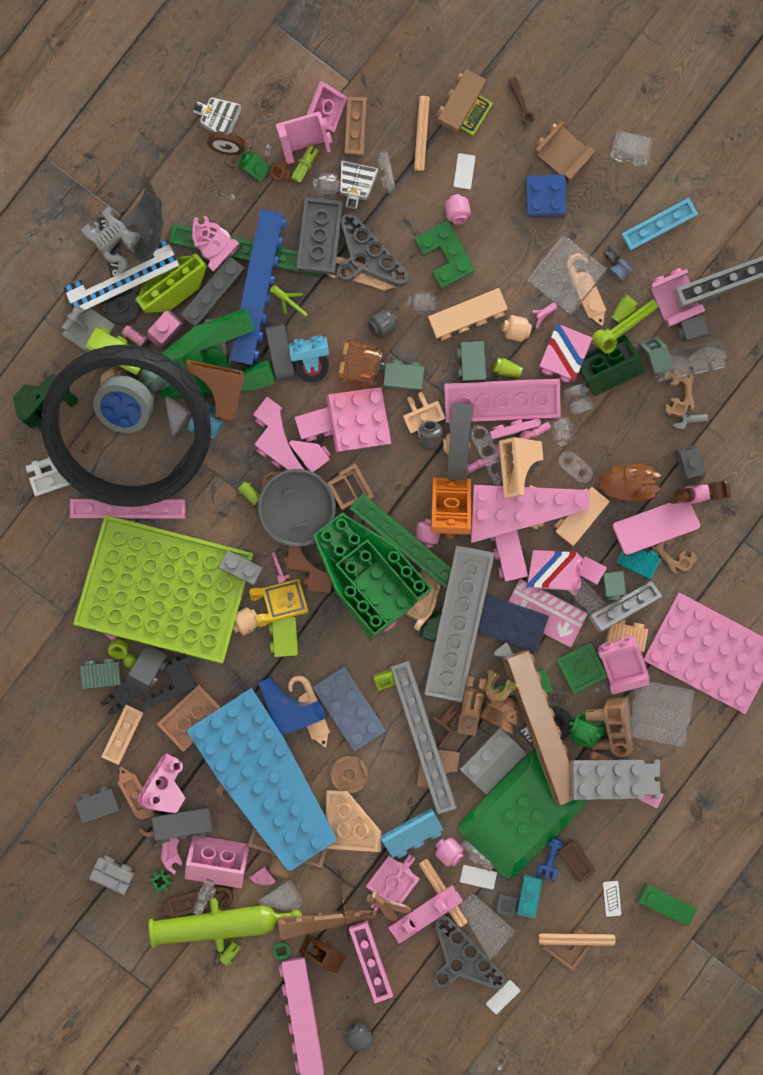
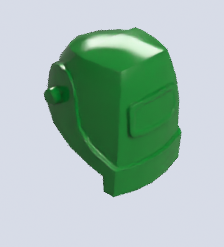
(586, 733)

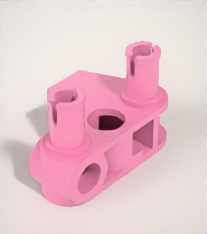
(167, 794)

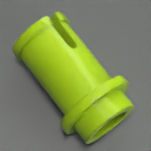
(249, 492)
(229, 953)

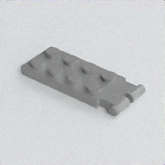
(614, 779)

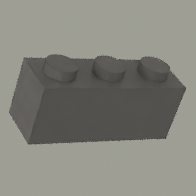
(181, 824)

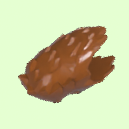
(630, 482)

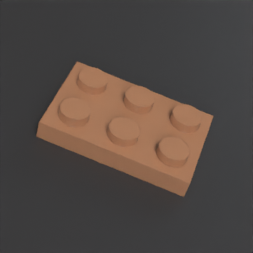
(188, 712)

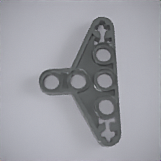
(360, 249)
(456, 951)

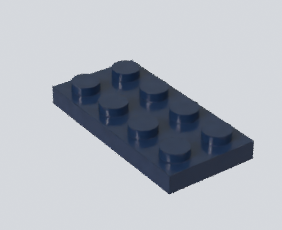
(512, 623)

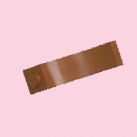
(223, 383)

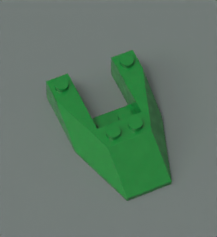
(204, 346)

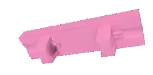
(425, 914)

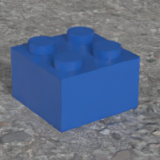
(545, 196)

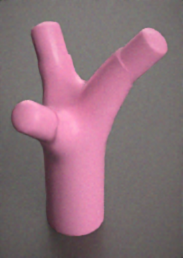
(543, 313)

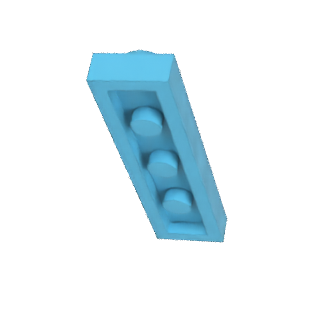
(659, 224)

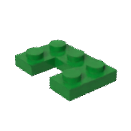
(445, 238)

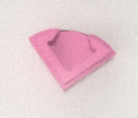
(263, 877)

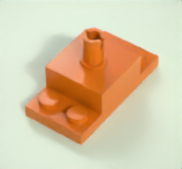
(451, 507)

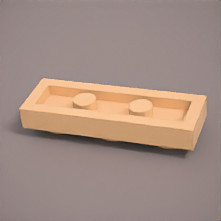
(122, 734)

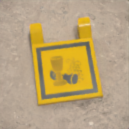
(282, 601)

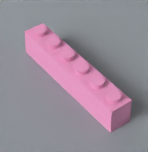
(302, 1015)

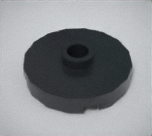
(125, 315)

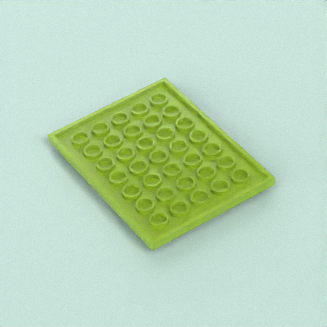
(161, 590)

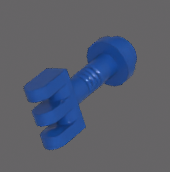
(555, 844)

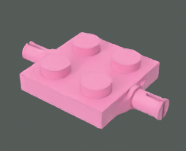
(393, 880)

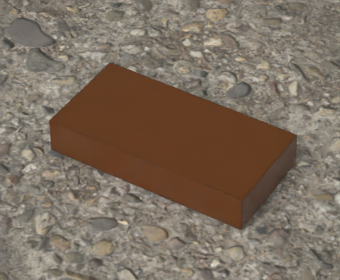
(576, 860)

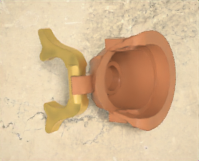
(500, 708)

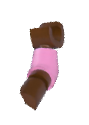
(700, 493)

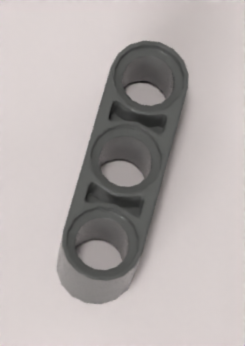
(280, 351)

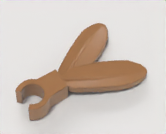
(387, 906)

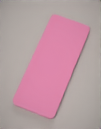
(655, 526)

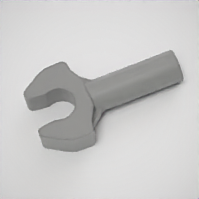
(690, 419)

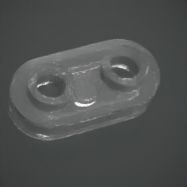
(576, 465)

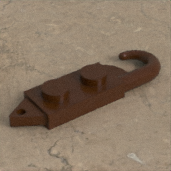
(184, 903)

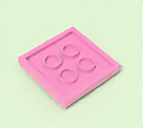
(358, 419)

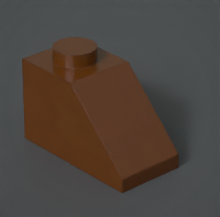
(322, 954)

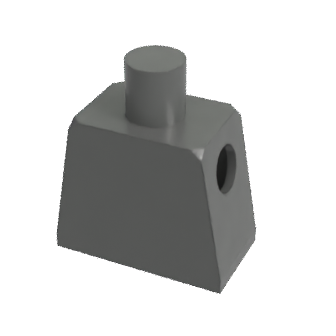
(690, 464)

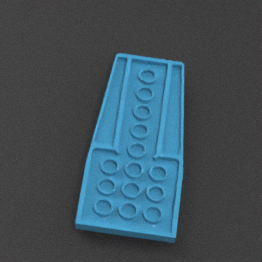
(263, 778)

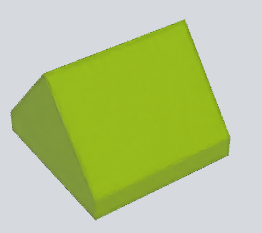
(384, 679)

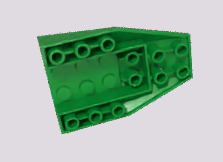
(369, 574)

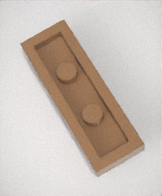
(355, 126)

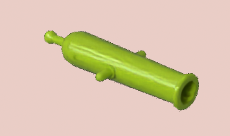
(216, 925)

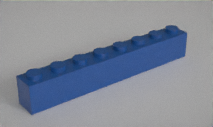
(258, 283)

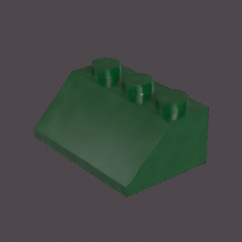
(607, 370)

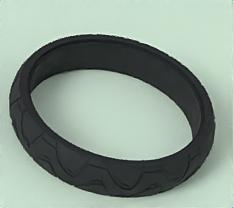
(109, 492)

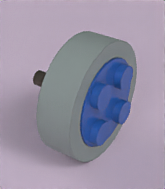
(123, 404)

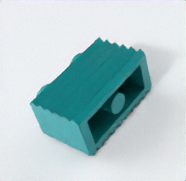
(640, 562)
(529, 896)

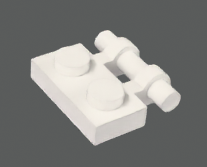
(47, 481)

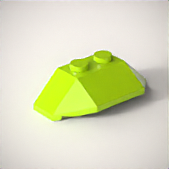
(172, 286)

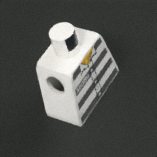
(218, 115)
(356, 182)

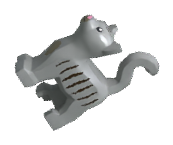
(110, 236)

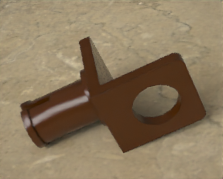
(445, 720)

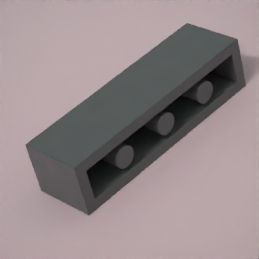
(213, 292)

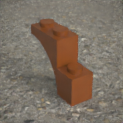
(316, 580)

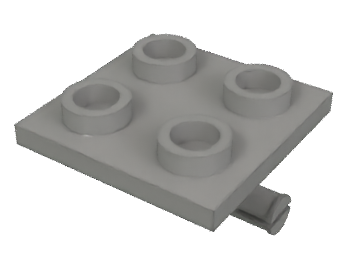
(82, 324)

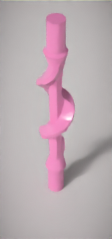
(526, 434)

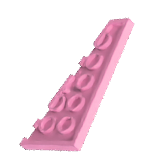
(499, 515)

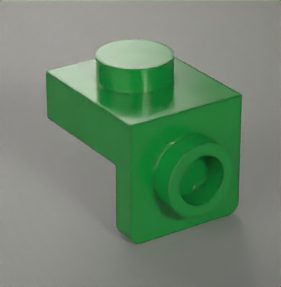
(254, 165)

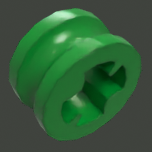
(282, 956)

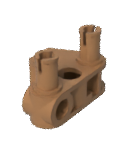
(617, 719)

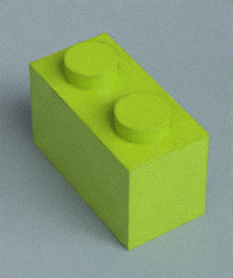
(284, 636)

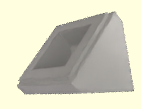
(503, 651)

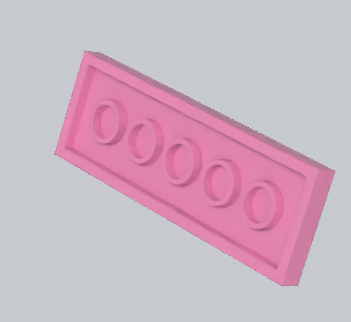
(506, 399)

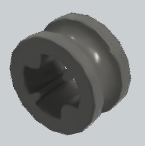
(611, 254)

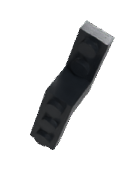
(181, 679)

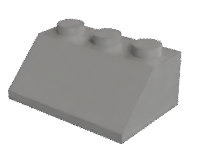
(493, 761)

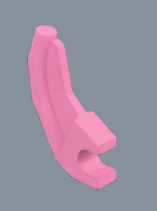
(170, 854)

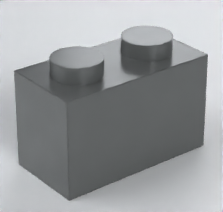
(146, 668)
(98, 804)

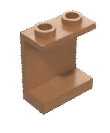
(563, 152)

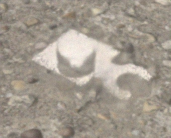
(207, 892)

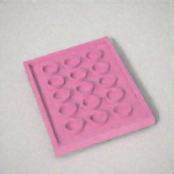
(709, 653)

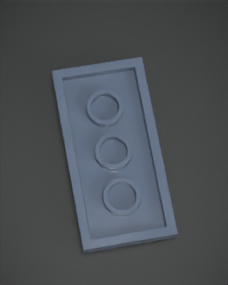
(349, 708)

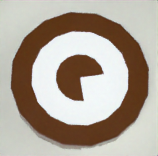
(226, 144)

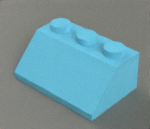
(412, 833)

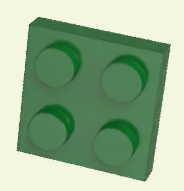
(581, 668)

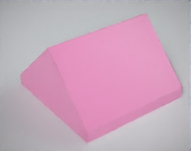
(329, 103)

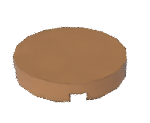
(349, 774)

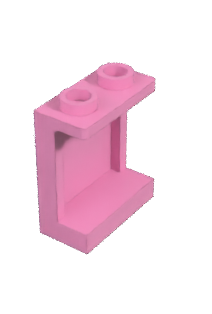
(624, 664)

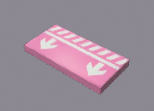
(563, 619)

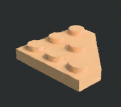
(350, 824)

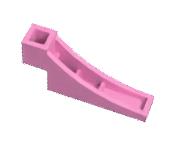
(273, 440)

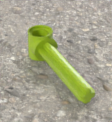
(607, 339)

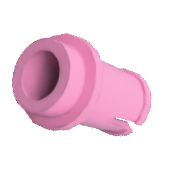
(134, 335)

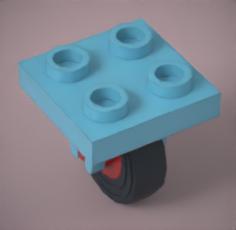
(310, 358)

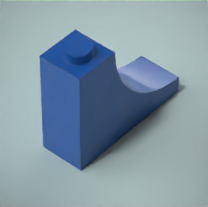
(287, 712)

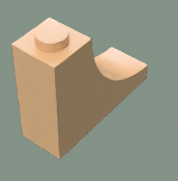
(516, 459)

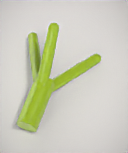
(284, 297)

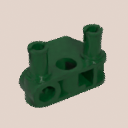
(30, 401)

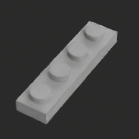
(625, 607)

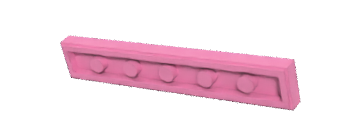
(95, 509)

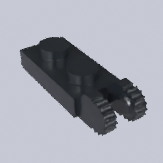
(124, 694)

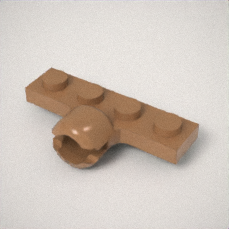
(276, 867)

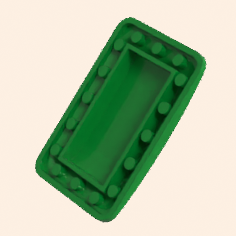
(517, 818)

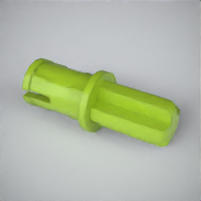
(304, 164)

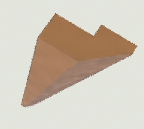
(300, 925)

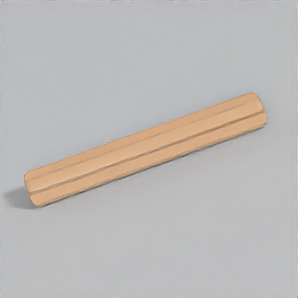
(421, 133)
(439, 887)
(577, 939)

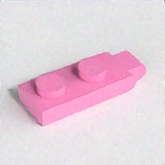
(516, 427)

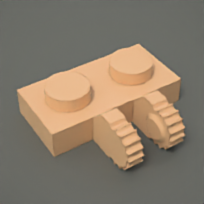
(427, 413)

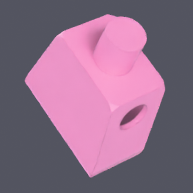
(165, 329)

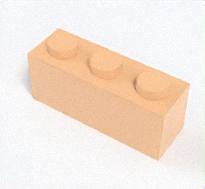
(576, 524)

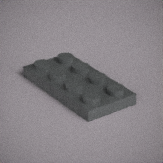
(319, 236)

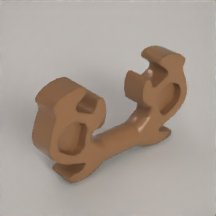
(679, 408)
(684, 563)

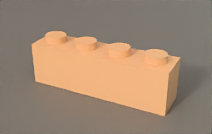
(467, 314)

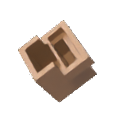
(349, 487)

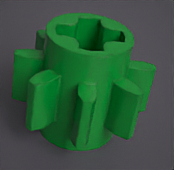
(156, 883)

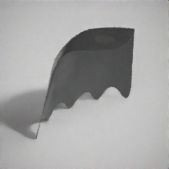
(147, 216)

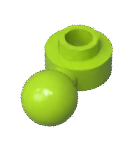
(118, 650)

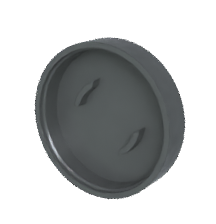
(295, 506)

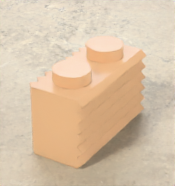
(621, 630)

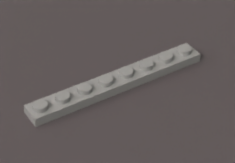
(423, 737)

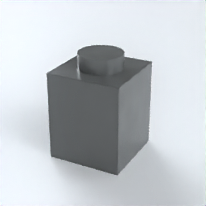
(692, 328)

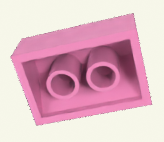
(217, 860)

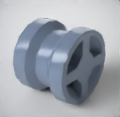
(621, 270)

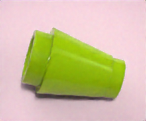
(624, 308)
(506, 368)

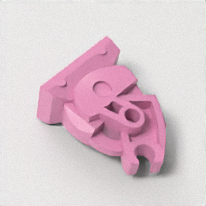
(213, 245)

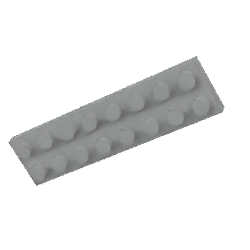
(459, 623)

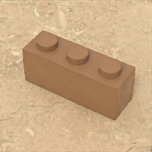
(461, 100)

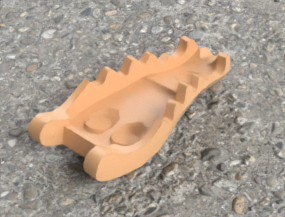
(425, 607)

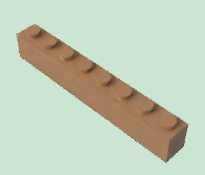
(540, 724)

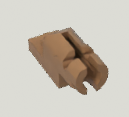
(471, 707)

